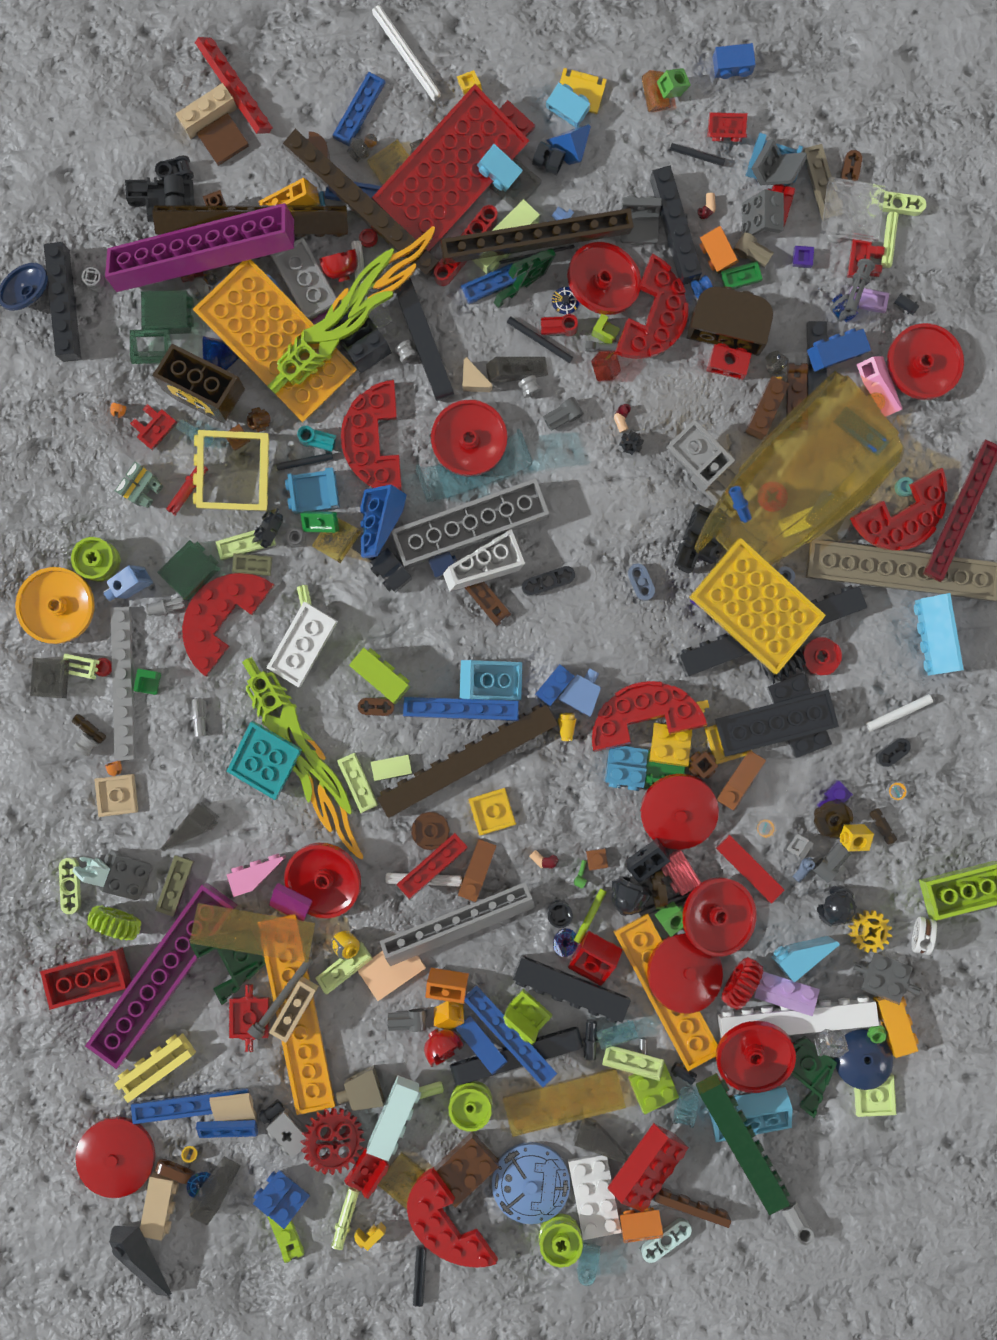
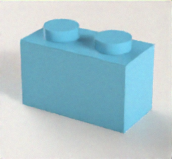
(568, 104)
(499, 168)

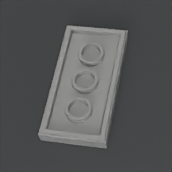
(304, 279)

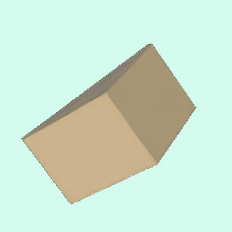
(473, 379)

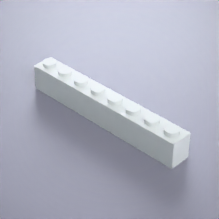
(827, 1015)

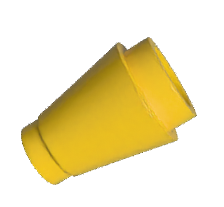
(567, 726)

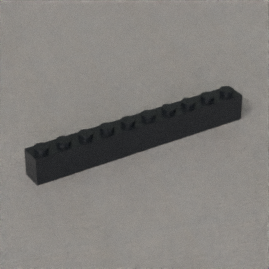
(728, 648)

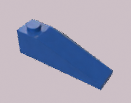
(380, 512)

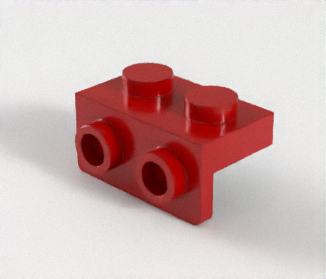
(727, 125)
(367, 1173)

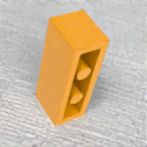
(898, 1026)

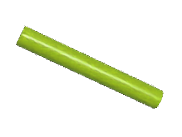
(590, 915)

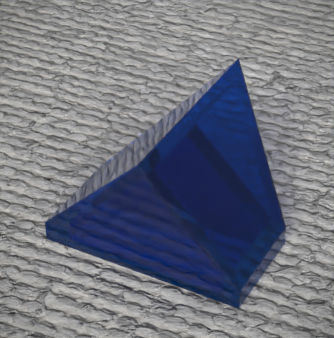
(218, 353)

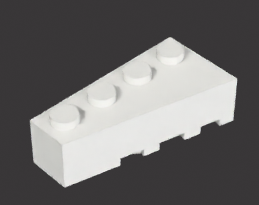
(486, 563)

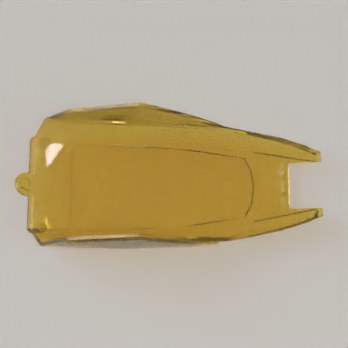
(802, 461)

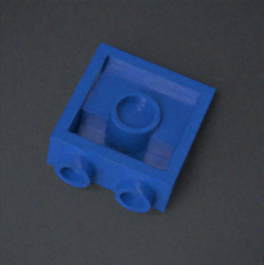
(280, 1198)

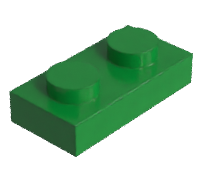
(741, 275)
(319, 521)

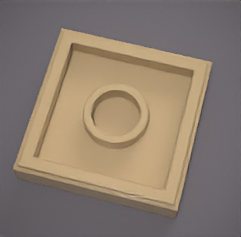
(116, 795)

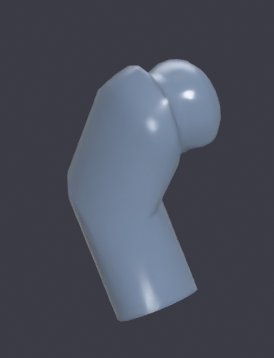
(806, 866)

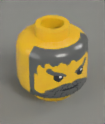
(344, 944)

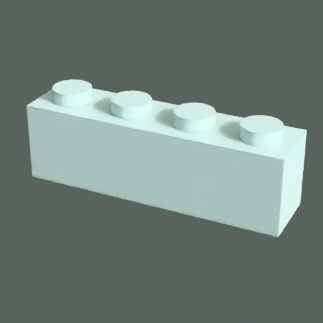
(393, 1118)

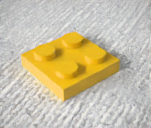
(670, 749)

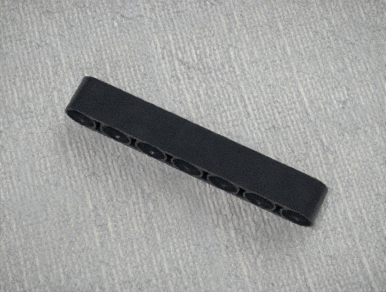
(423, 340)
(546, 1045)

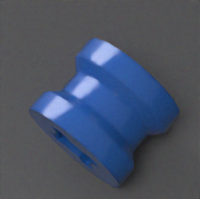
(701, 285)

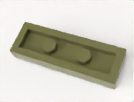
(174, 885)

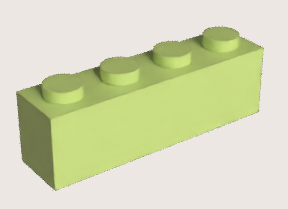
(521, 215)

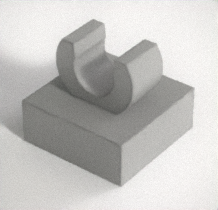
(800, 846)

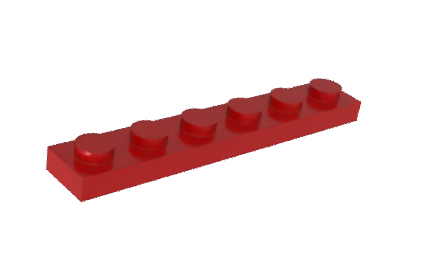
(233, 84)

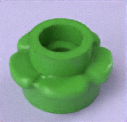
(877, 1034)

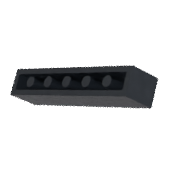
(675, 225)
(62, 302)
(571, 989)

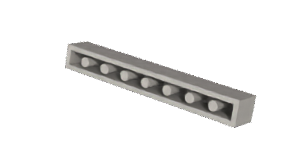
(457, 924)

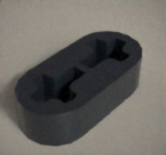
(896, 756)

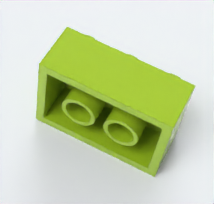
(380, 675)

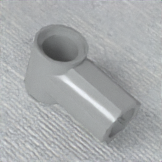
(798, 1223)

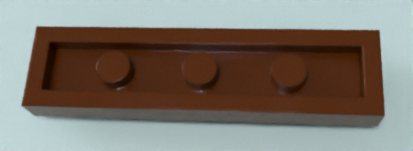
(698, 1209)

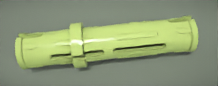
(343, 1225)

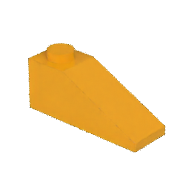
(296, 194)

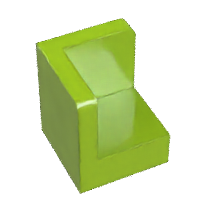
(604, 330)

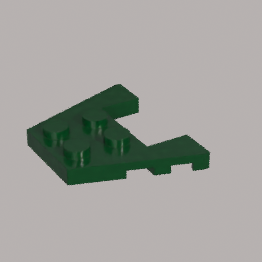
(526, 273)
(239, 965)
(813, 1072)

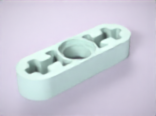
(681, 1236)

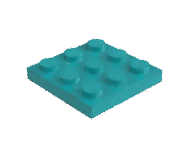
(264, 760)

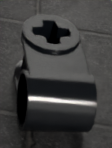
(175, 167)

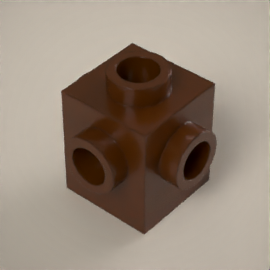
(709, 764)

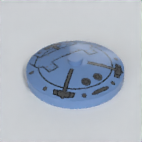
(531, 1183)

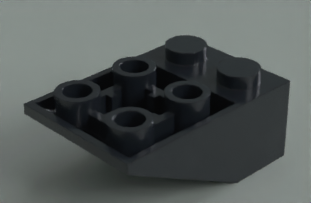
(365, 345)

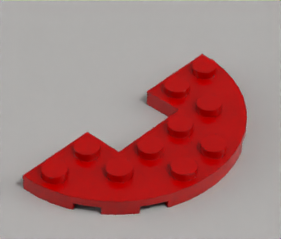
(666, 316)
(361, 436)
(911, 525)
(211, 608)
(643, 703)
(437, 1230)

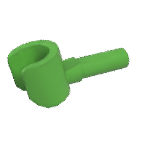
(579, 881)

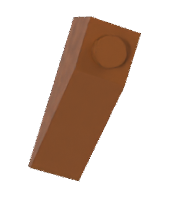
(741, 780)
(477, 870)

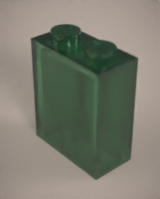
(167, 311)
(189, 570)

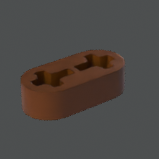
(855, 169)
(375, 701)
(173, 1171)

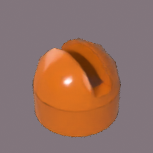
(117, 408)
(114, 768)

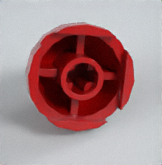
(340, 265)
(441, 1046)

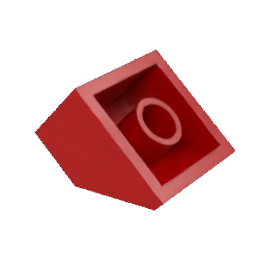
(595, 958)

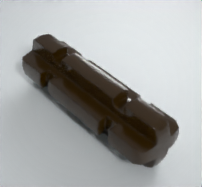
(88, 728)
(883, 826)

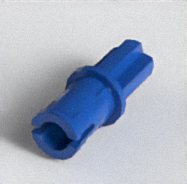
(740, 504)

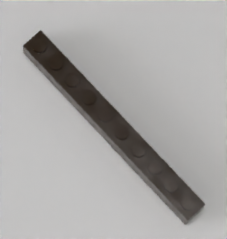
(357, 200)
(307, 219)
(536, 236)
(467, 761)

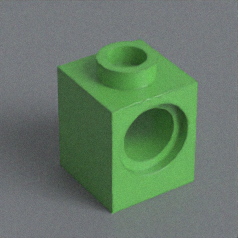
(673, 83)
(671, 918)

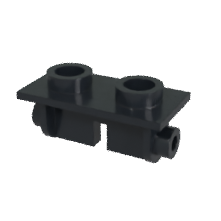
(263, 533)

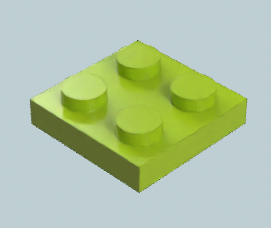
(653, 1093)

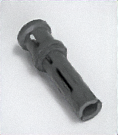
(864, 273)

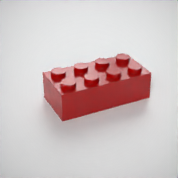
(86, 978)
(648, 1168)

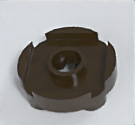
(826, 812)
(659, 891)

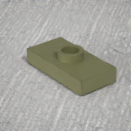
(252, 564)

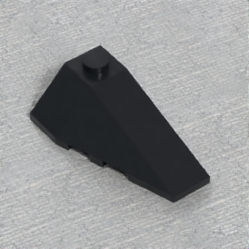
(133, 1252)

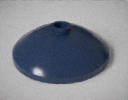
(23, 286)
(852, 1065)

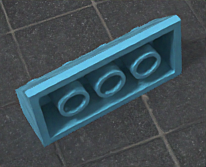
(938, 634)
(764, 1112)

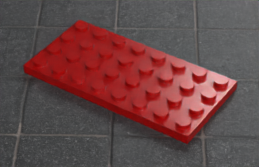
(443, 172)

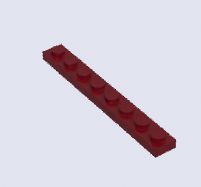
(962, 511)

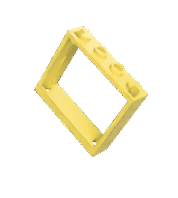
(198, 479)

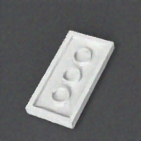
(302, 644)
(593, 1199)

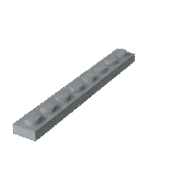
(122, 683)

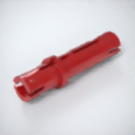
(183, 493)

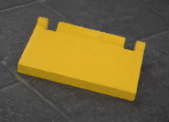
(585, 85)

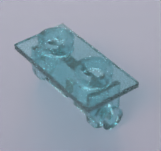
(617, 1034)

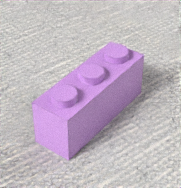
(787, 994)

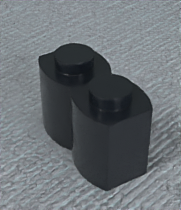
(390, 570)

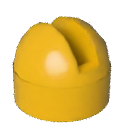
(185, 1152)

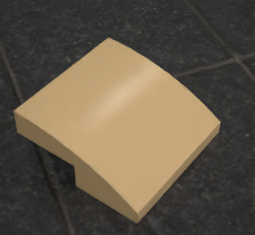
(233, 1108)

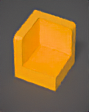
(448, 1015)

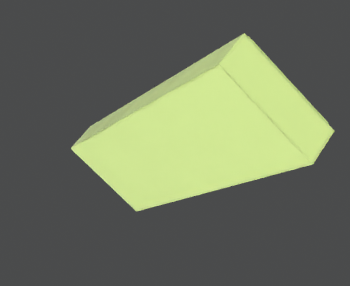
(238, 544)
(357, 782)
(342, 970)
(633, 1062)

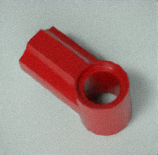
(556, 326)

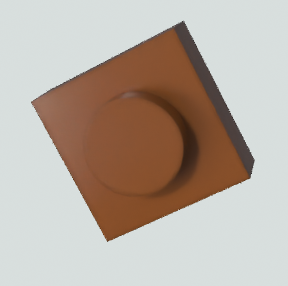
(237, 443)
(596, 859)

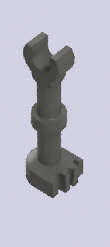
(592, 346)

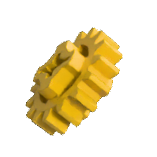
(877, 927)

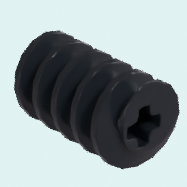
(794, 662)

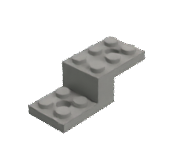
(709, 465)

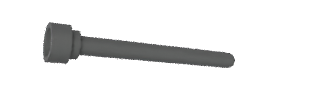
(257, 1029)

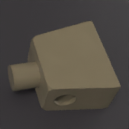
(362, 1090)

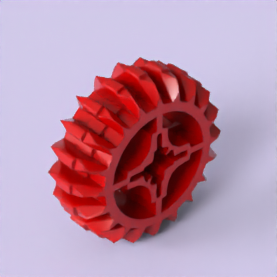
(742, 983)

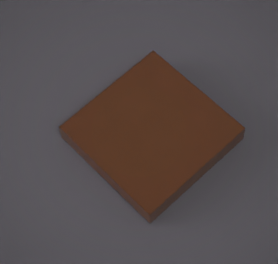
(222, 139)

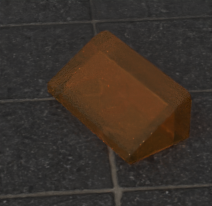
(653, 95)

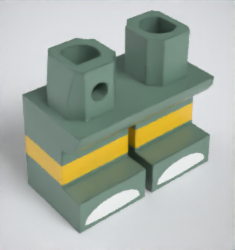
(137, 494)

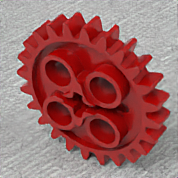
(331, 1159)

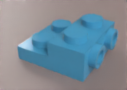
(626, 767)

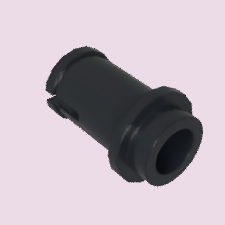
(906, 304)
(681, 1071)
(271, 1111)

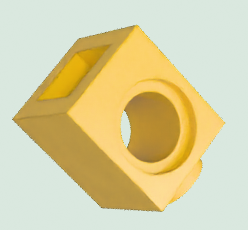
(856, 837)

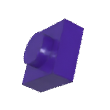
(803, 256)

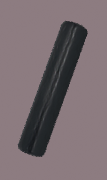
(419, 1279)

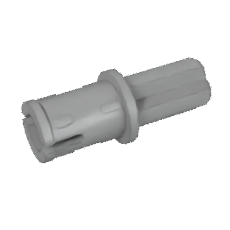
(165, 606)
(198, 717)

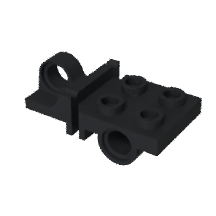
(170, 191)
(687, 554)

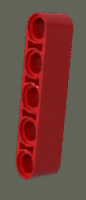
(478, 222)

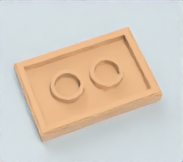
(384, 979)

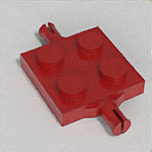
(245, 1012)

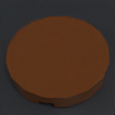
(430, 830)

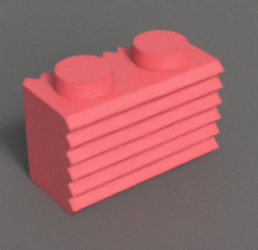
(680, 873)

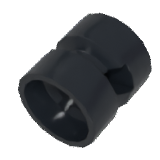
(555, 159)
(559, 913)

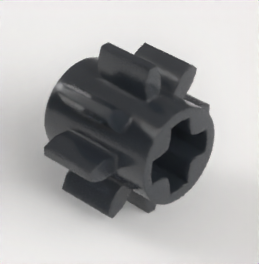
(631, 442)

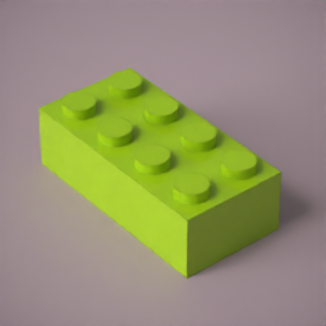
(960, 891)

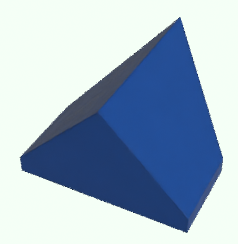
(572, 142)

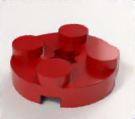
(828, 647)

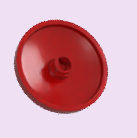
(604, 278)
(925, 361)
(469, 438)
(679, 811)
(326, 877)
(719, 916)
(683, 975)
(755, 1056)
(115, 1157)

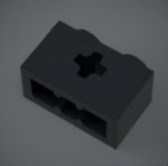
(648, 860)

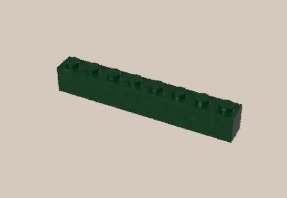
(742, 1143)

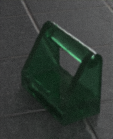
(148, 357)

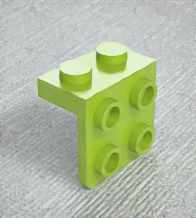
(526, 1016)

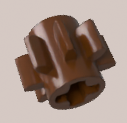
(258, 419)

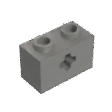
(283, 1123)

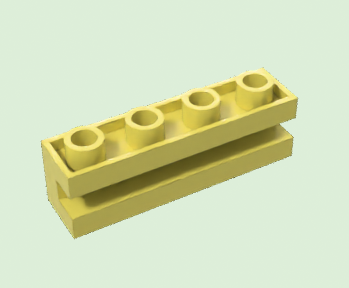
(155, 1067)

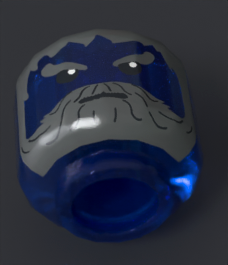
(838, 306)

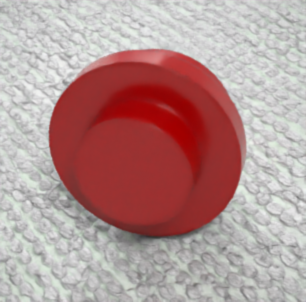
(368, 238)
(104, 667)

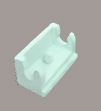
(94, 873)

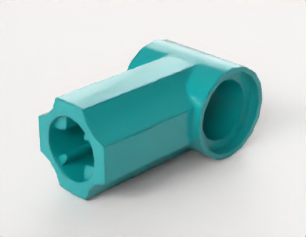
(318, 439)

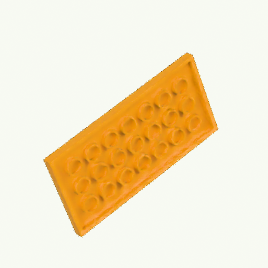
(258, 327)

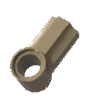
(749, 248)

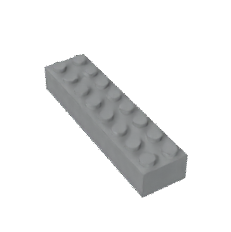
(470, 523)

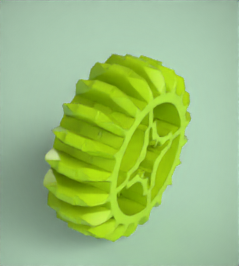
(114, 923)

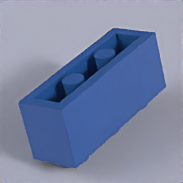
(838, 349)

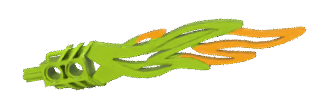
(349, 299)
(315, 757)

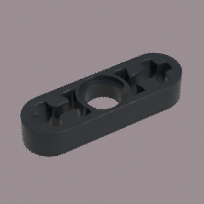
(560, 571)

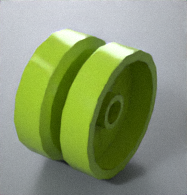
(84, 557)
(470, 1106)
(560, 1240)

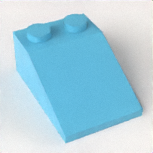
(490, 680)
(802, 956)

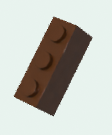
(766, 408)

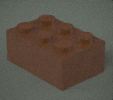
(466, 1167)

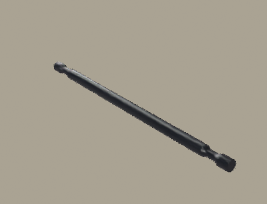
(529, 255)

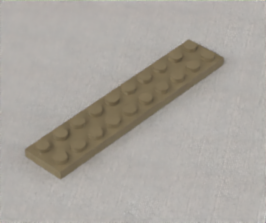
(899, 570)

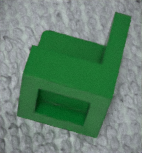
(147, 681)

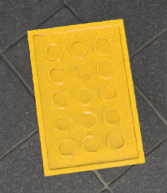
(757, 606)

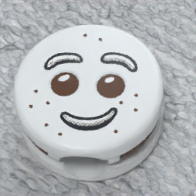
(924, 935)

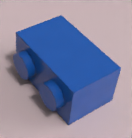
(734, 61)
(554, 685)

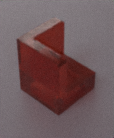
(606, 365)

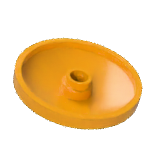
(54, 605)

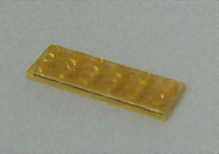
(252, 933)
(564, 1102)

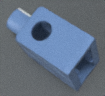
(128, 582)
(582, 693)

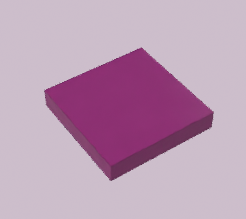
(290, 902)

